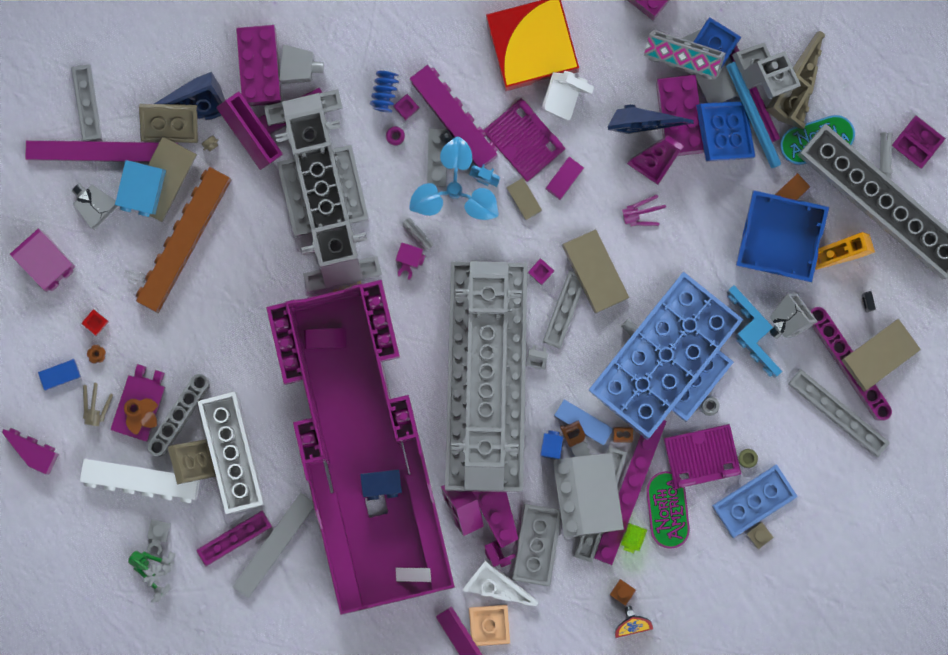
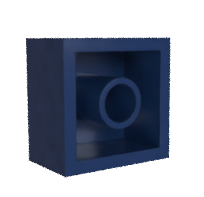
(381, 483)

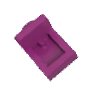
(494, 553)

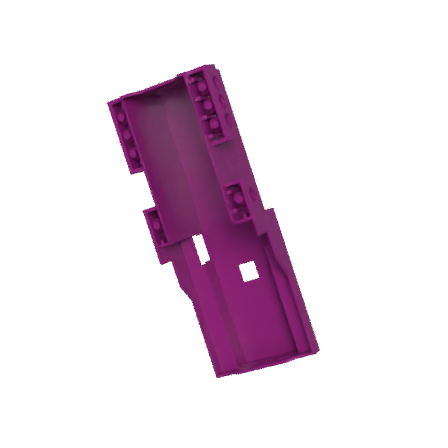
(358, 433)

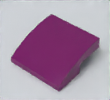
(918, 141)

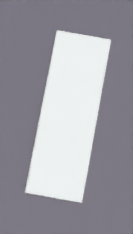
(413, 574)

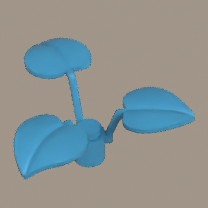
(427, 199)

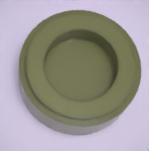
(748, 458)

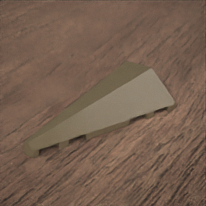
(793, 105)

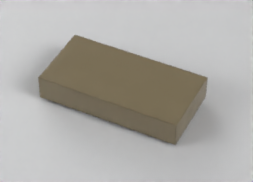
(524, 199)

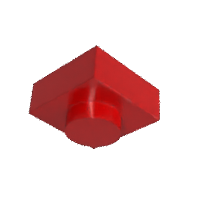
(95, 322)

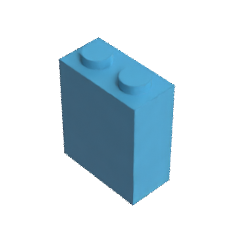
(140, 188)

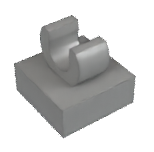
(537, 358)

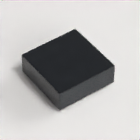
(868, 301)

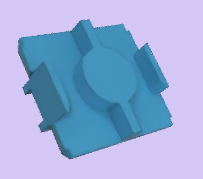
(484, 176)

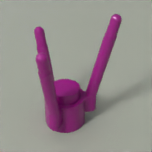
(632, 214)

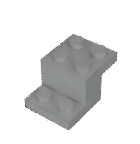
(770, 71)

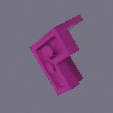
(464, 510)

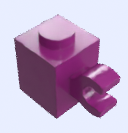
(409, 257)

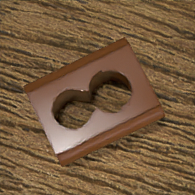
(622, 430)

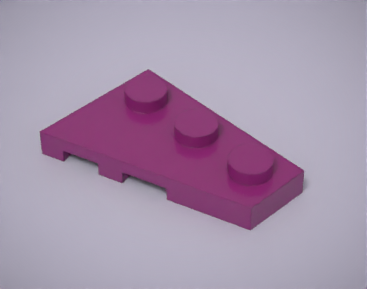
(656, 159)

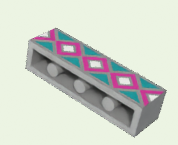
(684, 54)

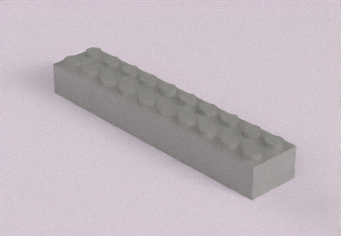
(879, 198)

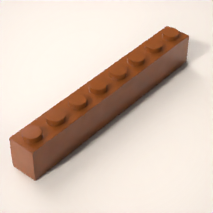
(183, 240)

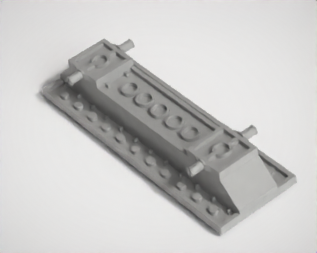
(486, 377)

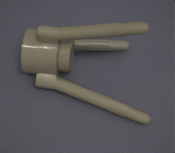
(93, 416)

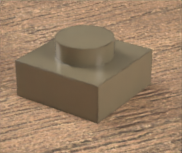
(759, 535)

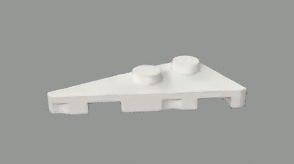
(492, 582)

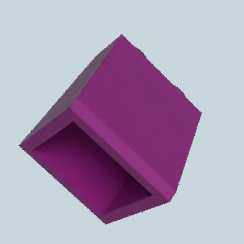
(43, 260)

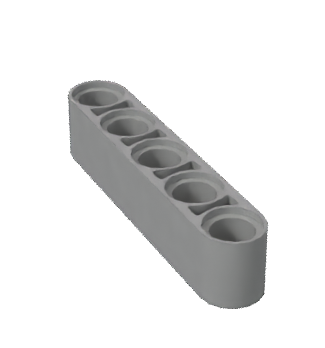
(170, 419)

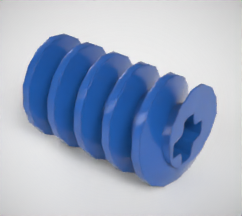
(383, 89)

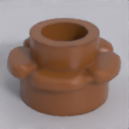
(101, 354)

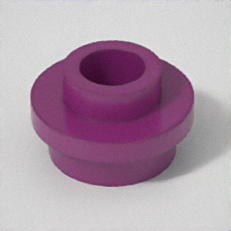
(391, 131)

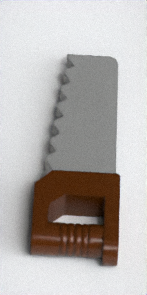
(577, 443)

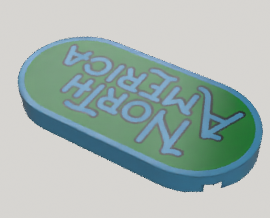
(796, 139)

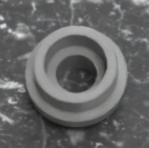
(714, 410)

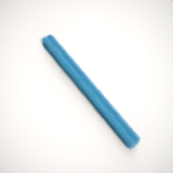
(754, 115)

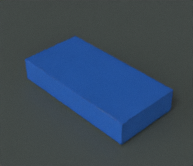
(59, 374)

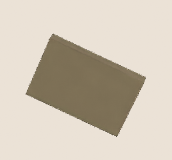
(173, 122)
(191, 461)

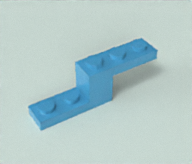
(753, 332)

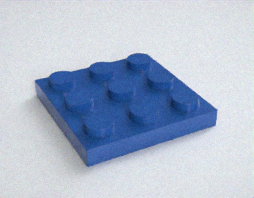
(725, 131)

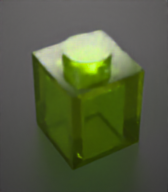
(633, 538)

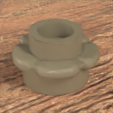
(210, 143)

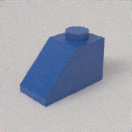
(551, 445)

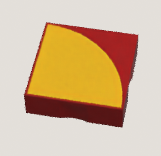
(532, 43)

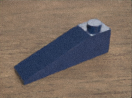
(200, 91)
(637, 120)

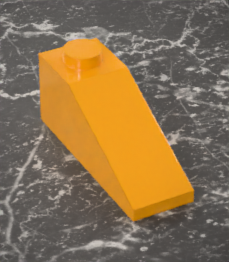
(845, 250)

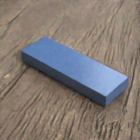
(592, 427)

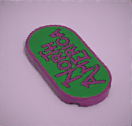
(667, 511)

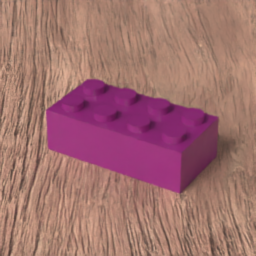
(259, 65)
(679, 98)

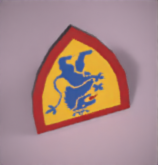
(632, 624)

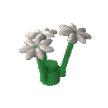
(140, 562)

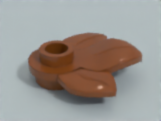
(142, 417)

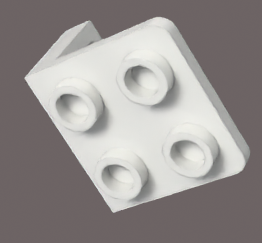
(563, 93)

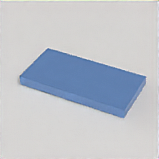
(754, 501)

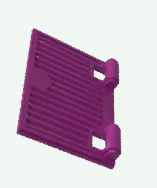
(524, 140)
(702, 456)

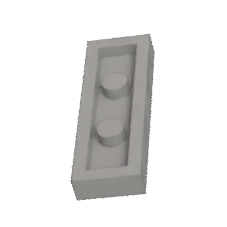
(435, 171)

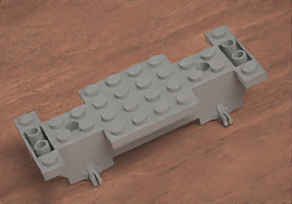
(322, 190)

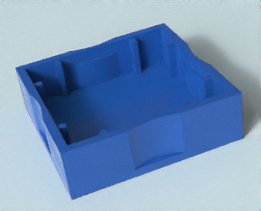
(782, 236)

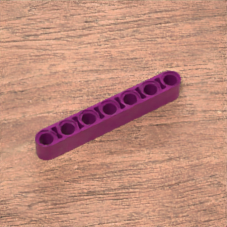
(829, 343)

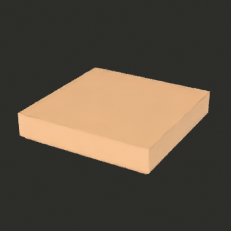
(489, 625)

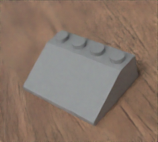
(588, 495)

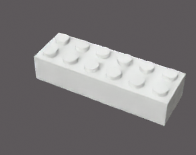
(231, 452)

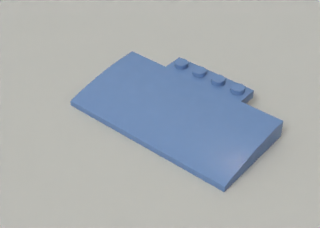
(669, 358)

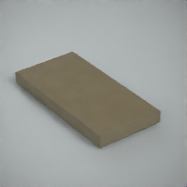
(177, 163)
(595, 271)
(881, 355)

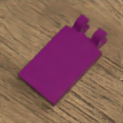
(138, 388)

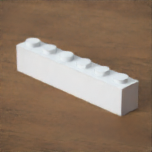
(137, 479)

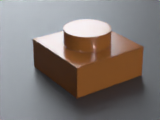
(622, 592)

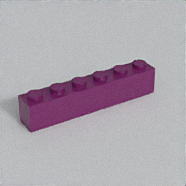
(452, 115)

